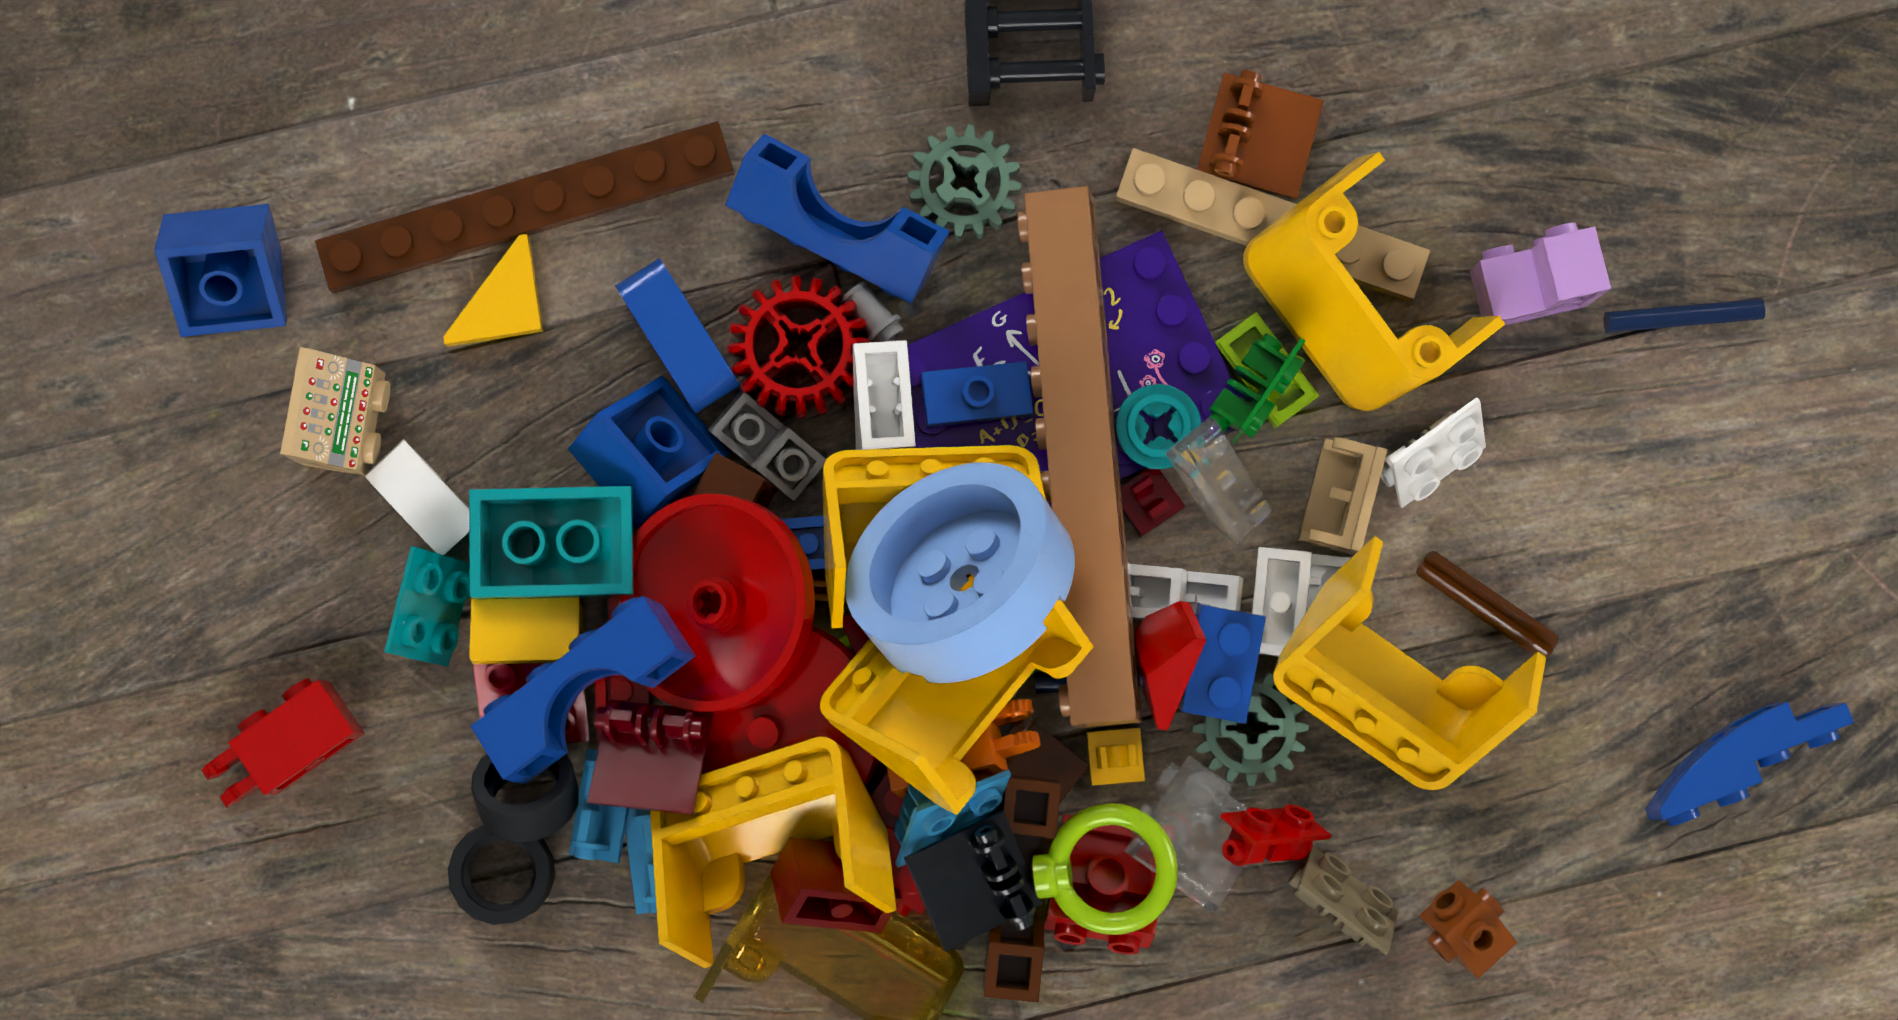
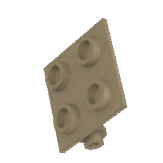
(1365, 911)

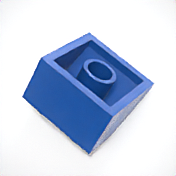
(222, 269)
(647, 444)

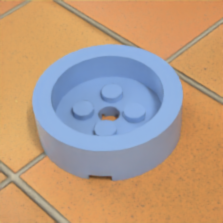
(918, 557)

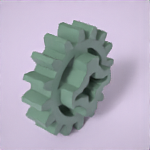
(981, 167)
(1251, 754)

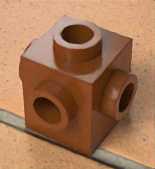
(1467, 928)

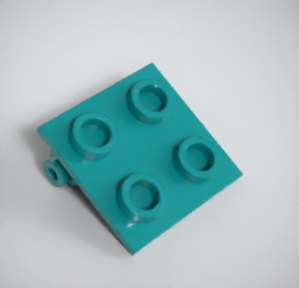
(429, 607)

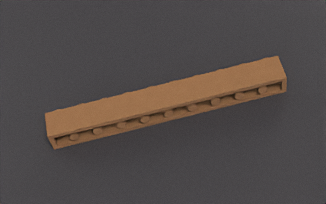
(1081, 447)

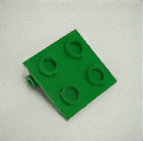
(1271, 365)

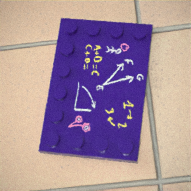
(1151, 340)

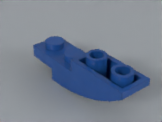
(1726, 761)

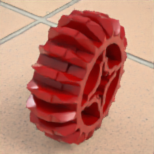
(780, 362)

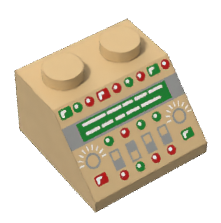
(334, 413)

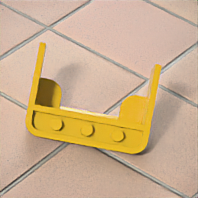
(1322, 303)
(866, 480)
(1387, 700)
(751, 814)

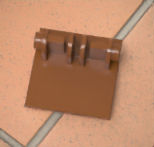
(1260, 134)

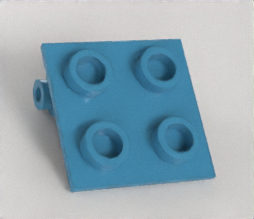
(925, 822)

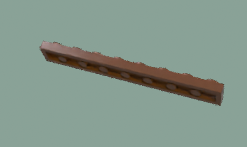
(524, 207)

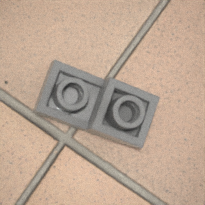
(767, 445)

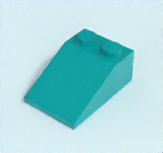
(551, 542)

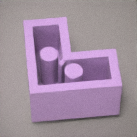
(1551, 278)

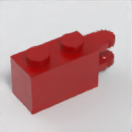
(287, 741)

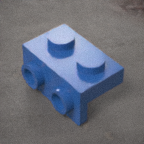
(1227, 664)

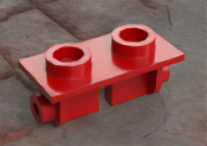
(1271, 834)

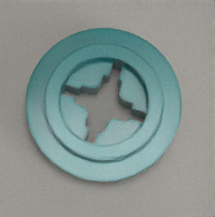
(1153, 402)

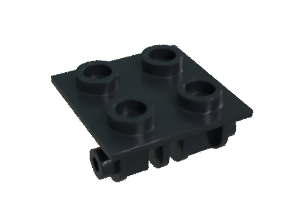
(974, 881)

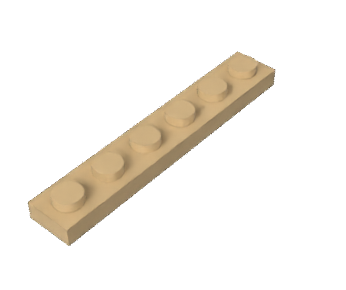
(1243, 213)

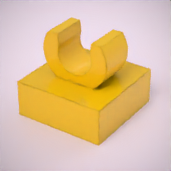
(1115, 756)

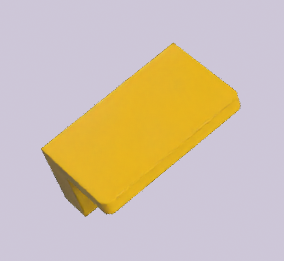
(524, 629)

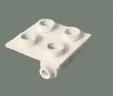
(1450, 444)

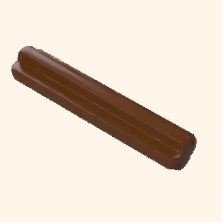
(1486, 604)

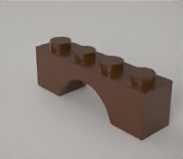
(1015, 955)

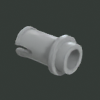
(880, 322)

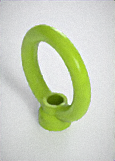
(1055, 879)

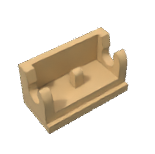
(1342, 495)

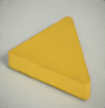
(504, 303)

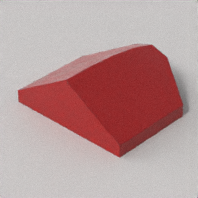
(1167, 653)

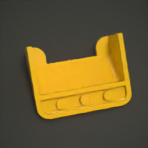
(929, 726)

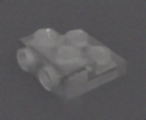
(1190, 815)

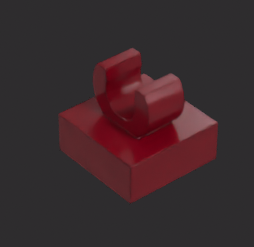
(1149, 501)

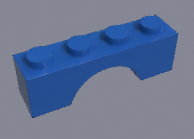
(779, 193)
(527, 729)

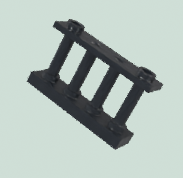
(988, 73)

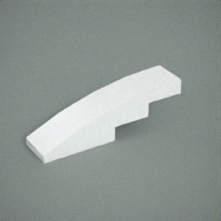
(882, 396)
(1159, 587)

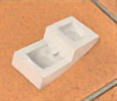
(421, 497)

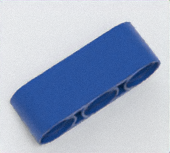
(677, 335)

